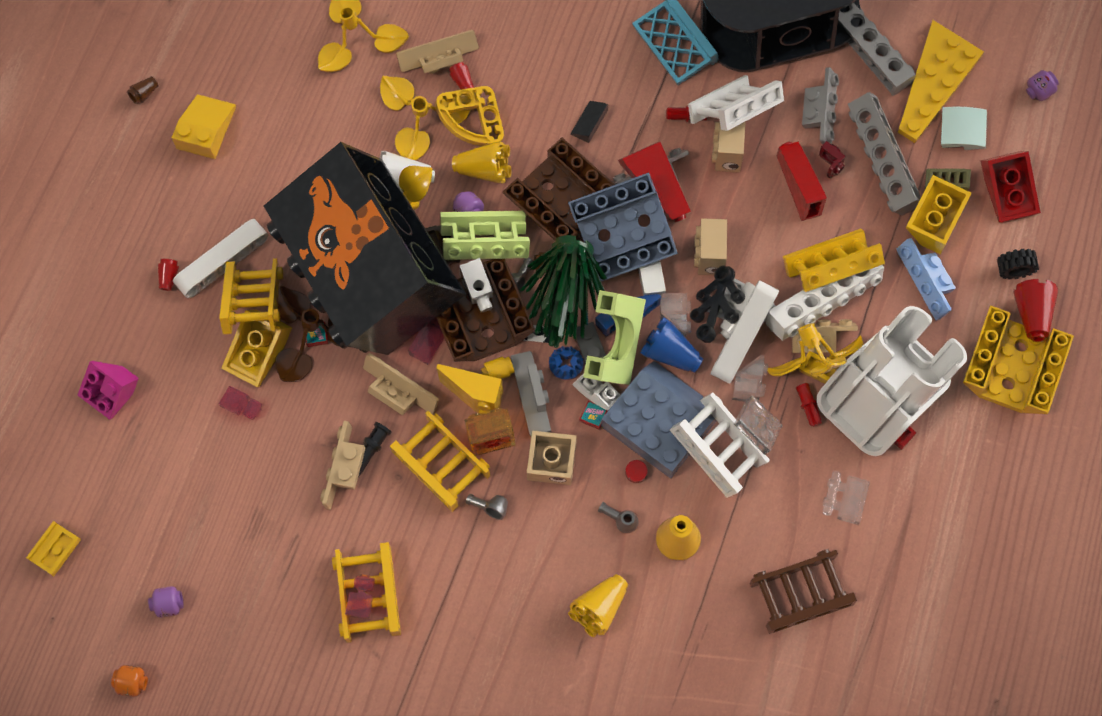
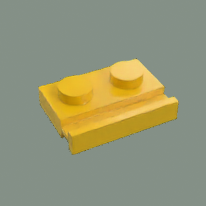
(53, 548)

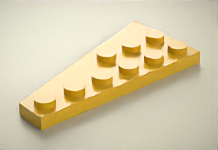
(940, 71)

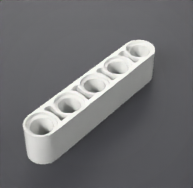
(213, 262)
(744, 331)

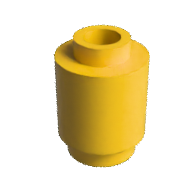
(498, 368)

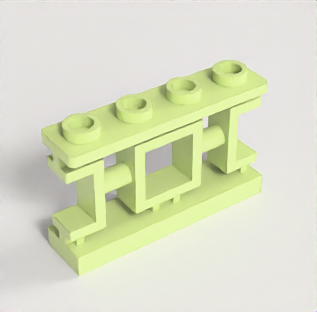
(501, 224)

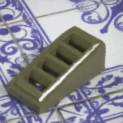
(957, 174)

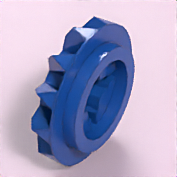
(566, 372)

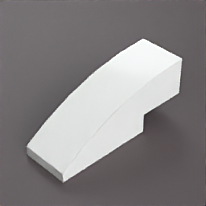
(652, 279)

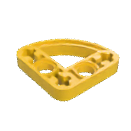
(475, 102)

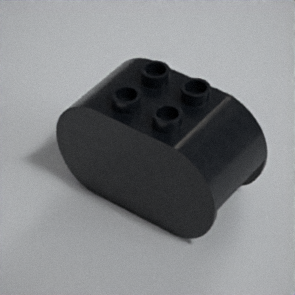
(772, 32)

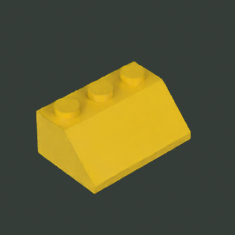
(937, 213)

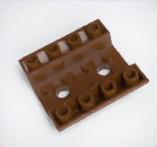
(571, 179)
(508, 319)

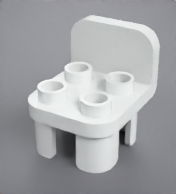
(889, 383)

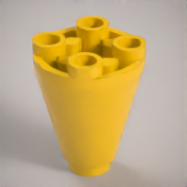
(484, 162)
(599, 605)

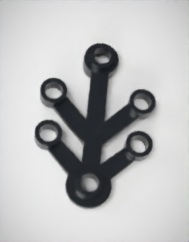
(723, 278)

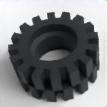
(1017, 264)

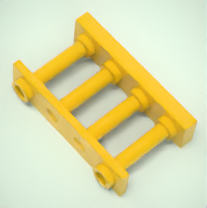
(833, 260)
(232, 289)
(434, 481)
(388, 600)

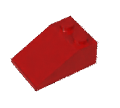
(1011, 185)

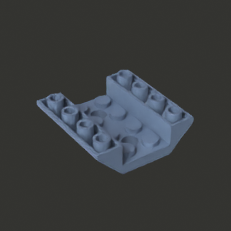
(618, 212)

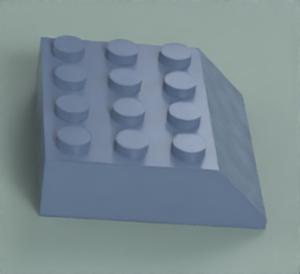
(648, 412)

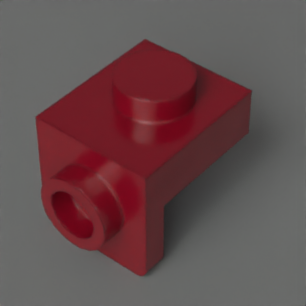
(834, 157)

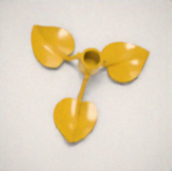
(336, 57)
(397, 93)
(415, 183)
(811, 339)

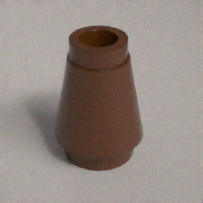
(141, 91)

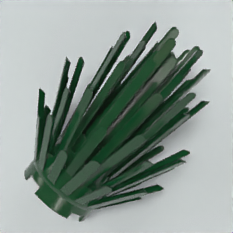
(570, 266)

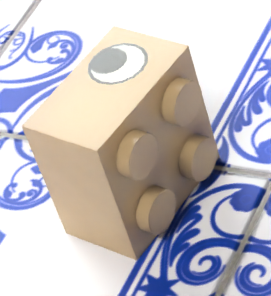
(728, 148)
(710, 245)
(551, 457)

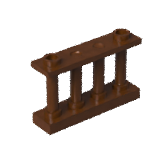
(799, 613)

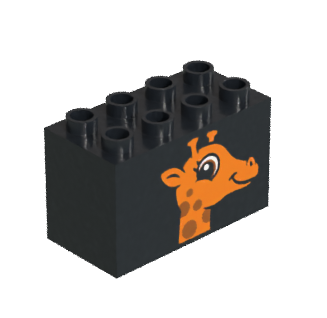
(362, 251)

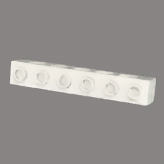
(811, 305)

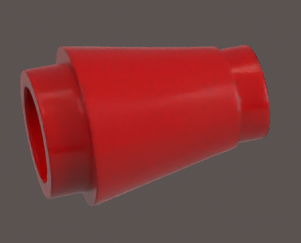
(461, 76)
(166, 272)

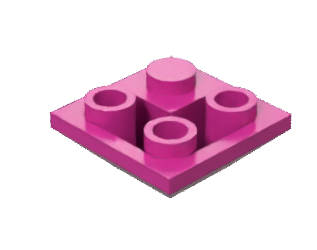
(107, 387)

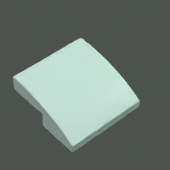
(964, 127)

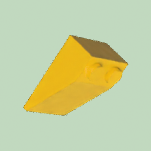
(203, 126)
(255, 349)
(476, 390)

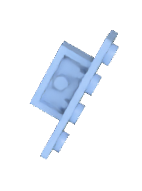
(928, 277)

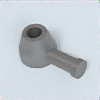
(520, 277)
(494, 508)
(620, 523)

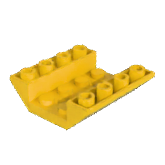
(1032, 371)

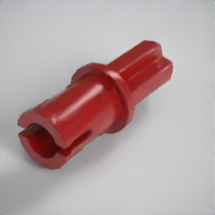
(675, 113)
(809, 404)

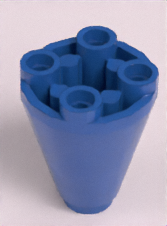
(671, 347)

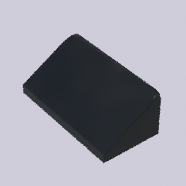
(589, 120)

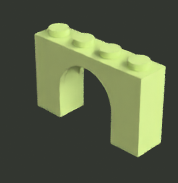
(619, 362)

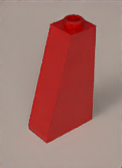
(655, 162)
(801, 180)

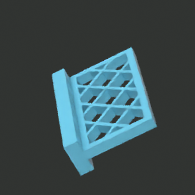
(687, 27)

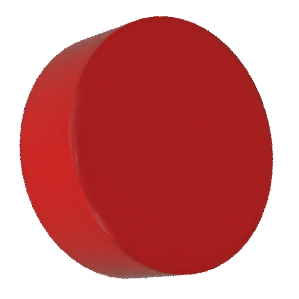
(636, 471)

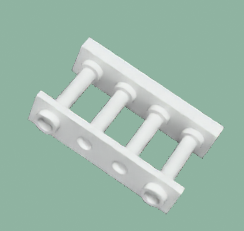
(736, 102)
(704, 456)

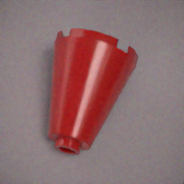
(1036, 307)

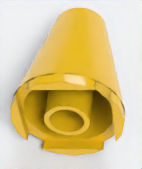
(678, 538)

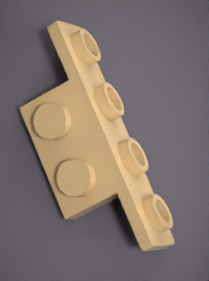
(438, 53)
(827, 332)
(396, 389)
(346, 465)

